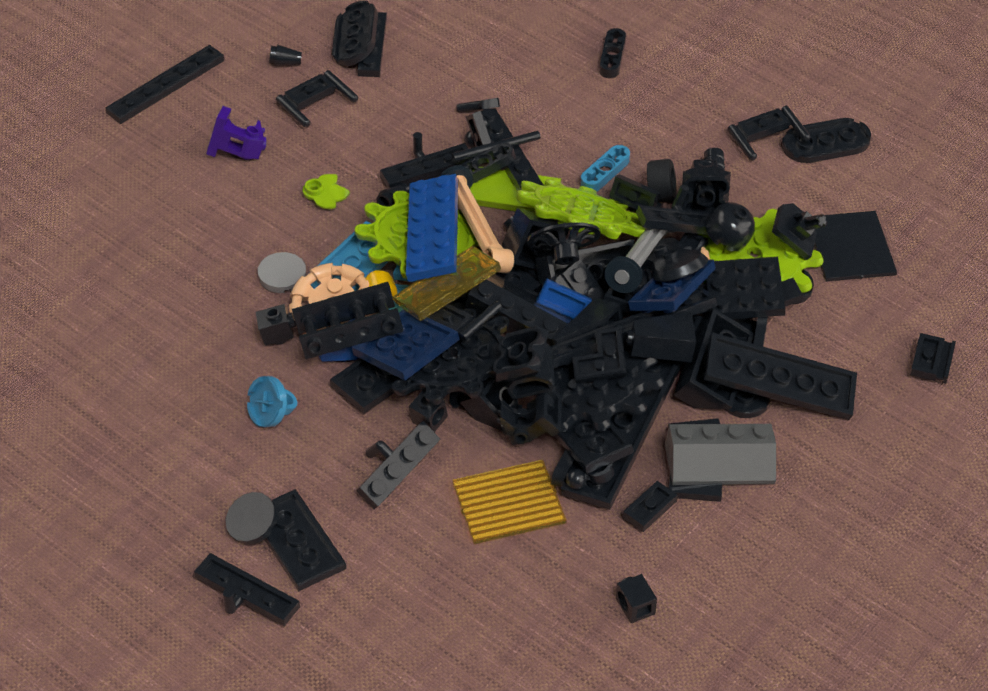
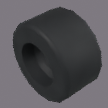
(662, 178)

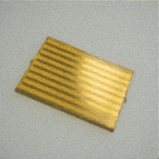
(508, 501)

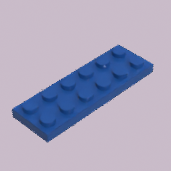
(432, 228)

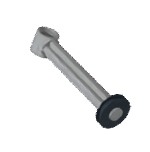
(624, 273)

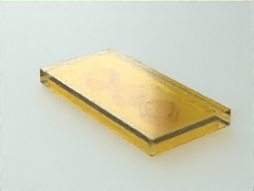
(433, 293)

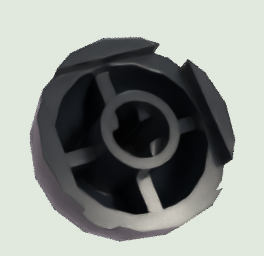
(731, 226)

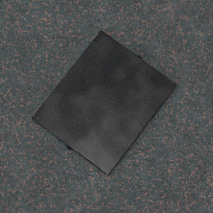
(854, 247)

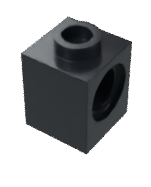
(423, 411)
(636, 598)

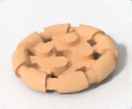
(328, 287)

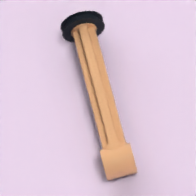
(477, 221)

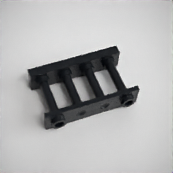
(344, 308)

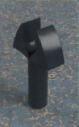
(478, 105)

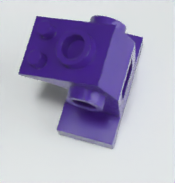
(225, 129)

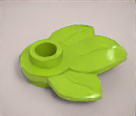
(325, 191)

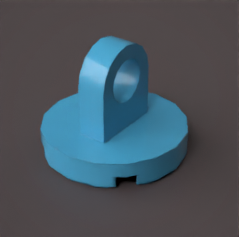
(269, 401)

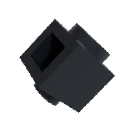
(275, 325)

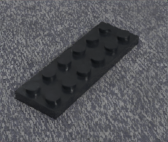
(780, 376)

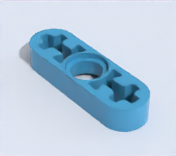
(608, 160)

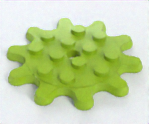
(581, 206)
(391, 231)
(769, 245)

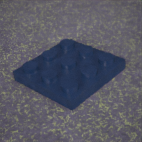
(408, 350)

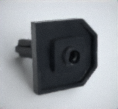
(797, 228)

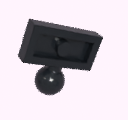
(478, 131)

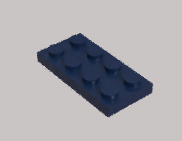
(670, 294)

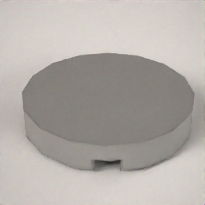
(280, 271)

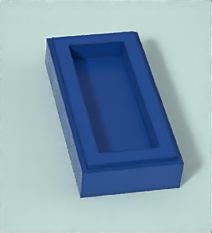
(562, 299)

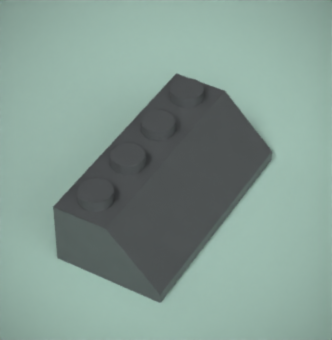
(721, 454)

